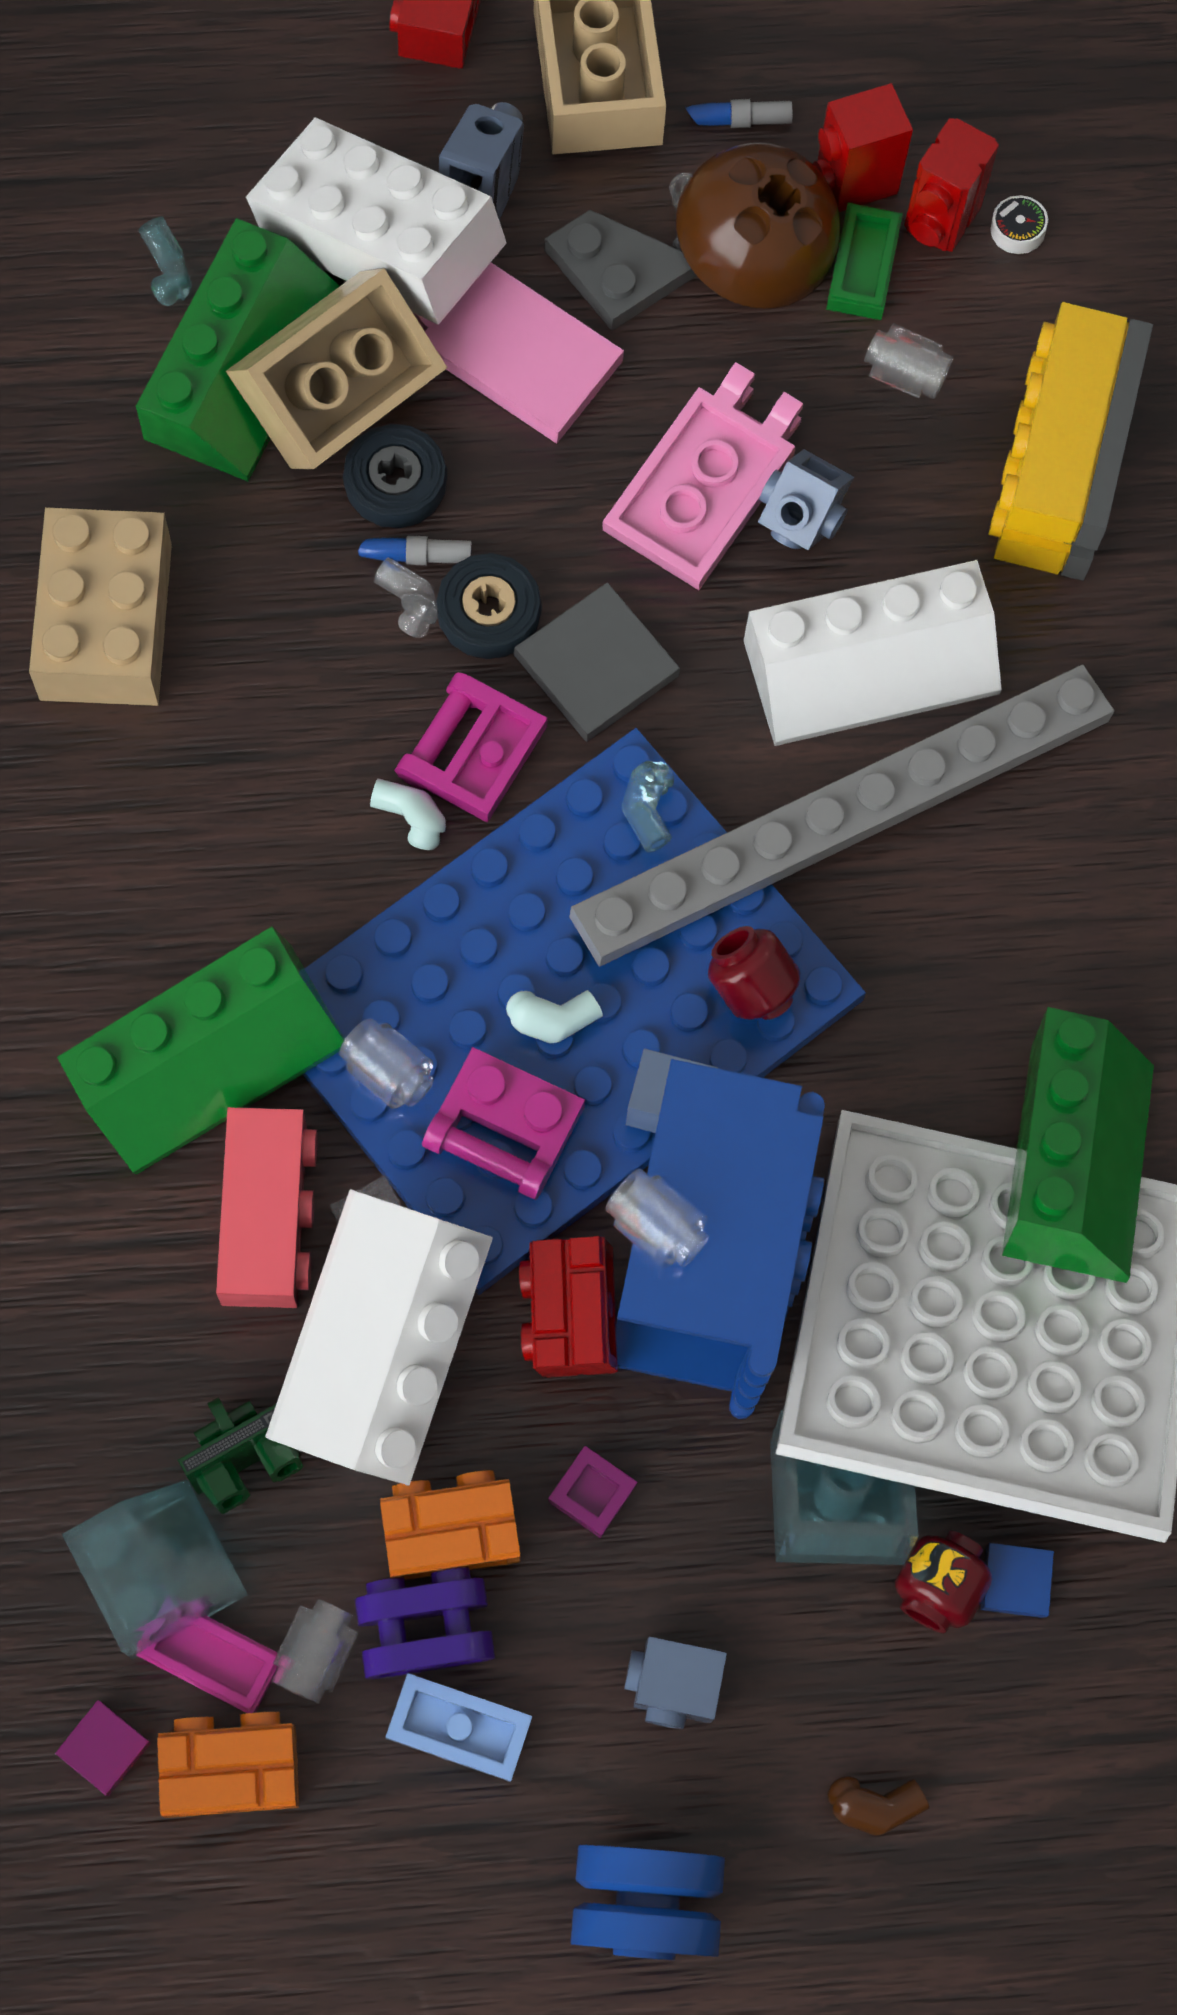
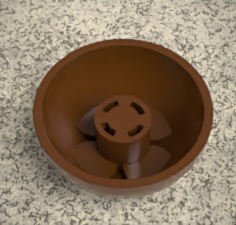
(740, 240)

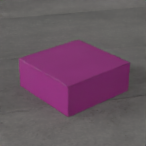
(592, 1491)
(103, 1748)

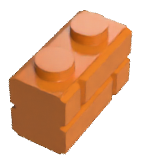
(450, 1526)
(228, 1767)

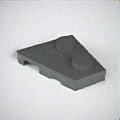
(616, 266)

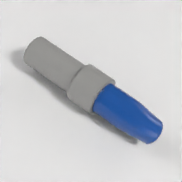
(741, 113)
(416, 550)

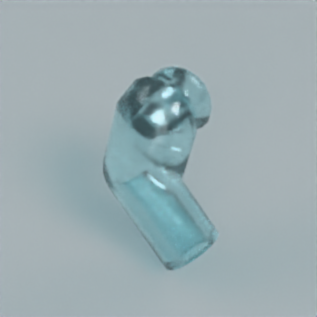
(167, 253)
(640, 802)

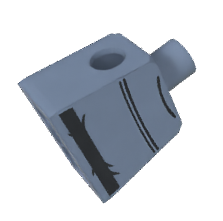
(486, 146)

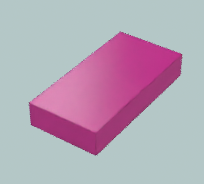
(217, 1662)

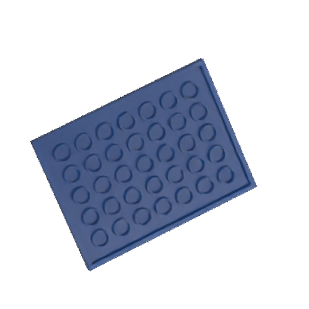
(502, 926)

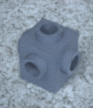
(805, 501)

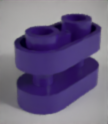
(391, 1604)

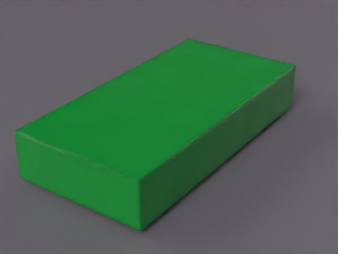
(864, 261)

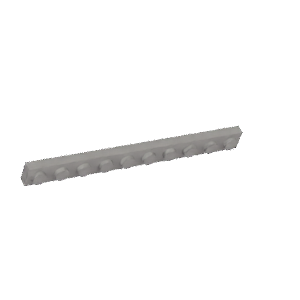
(839, 815)

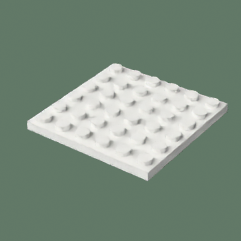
(977, 1367)

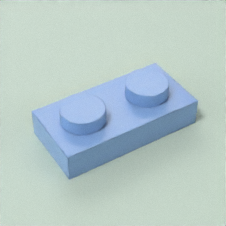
(459, 1727)

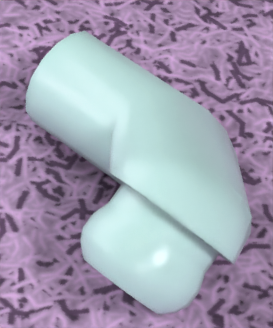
(417, 809)
(551, 1021)

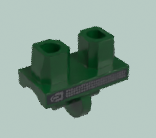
(229, 1447)

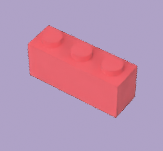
(265, 1208)

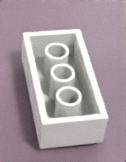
(373, 210)

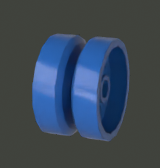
(647, 1903)

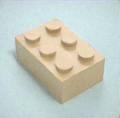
(600, 74)
(337, 369)
(101, 606)

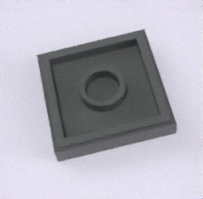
(596, 662)

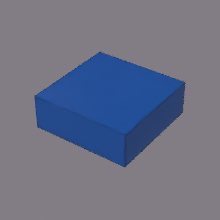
(1018, 1580)

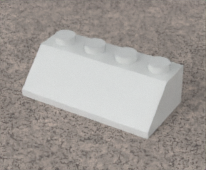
(874, 652)
(379, 1338)

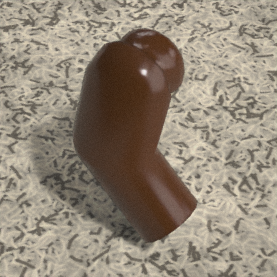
(872, 1811)

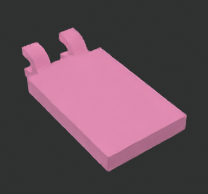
(523, 352)
(704, 479)

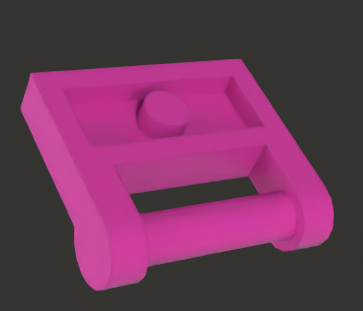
(489, 754)
(513, 1106)

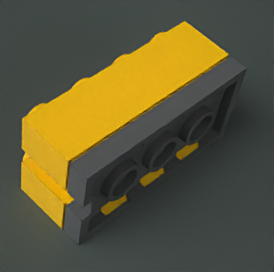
(1069, 440)

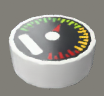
(1019, 224)

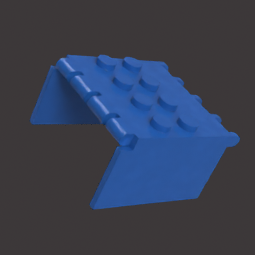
(747, 1161)

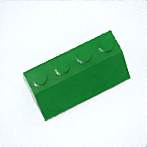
(244, 300)
(202, 1048)
(1080, 1148)

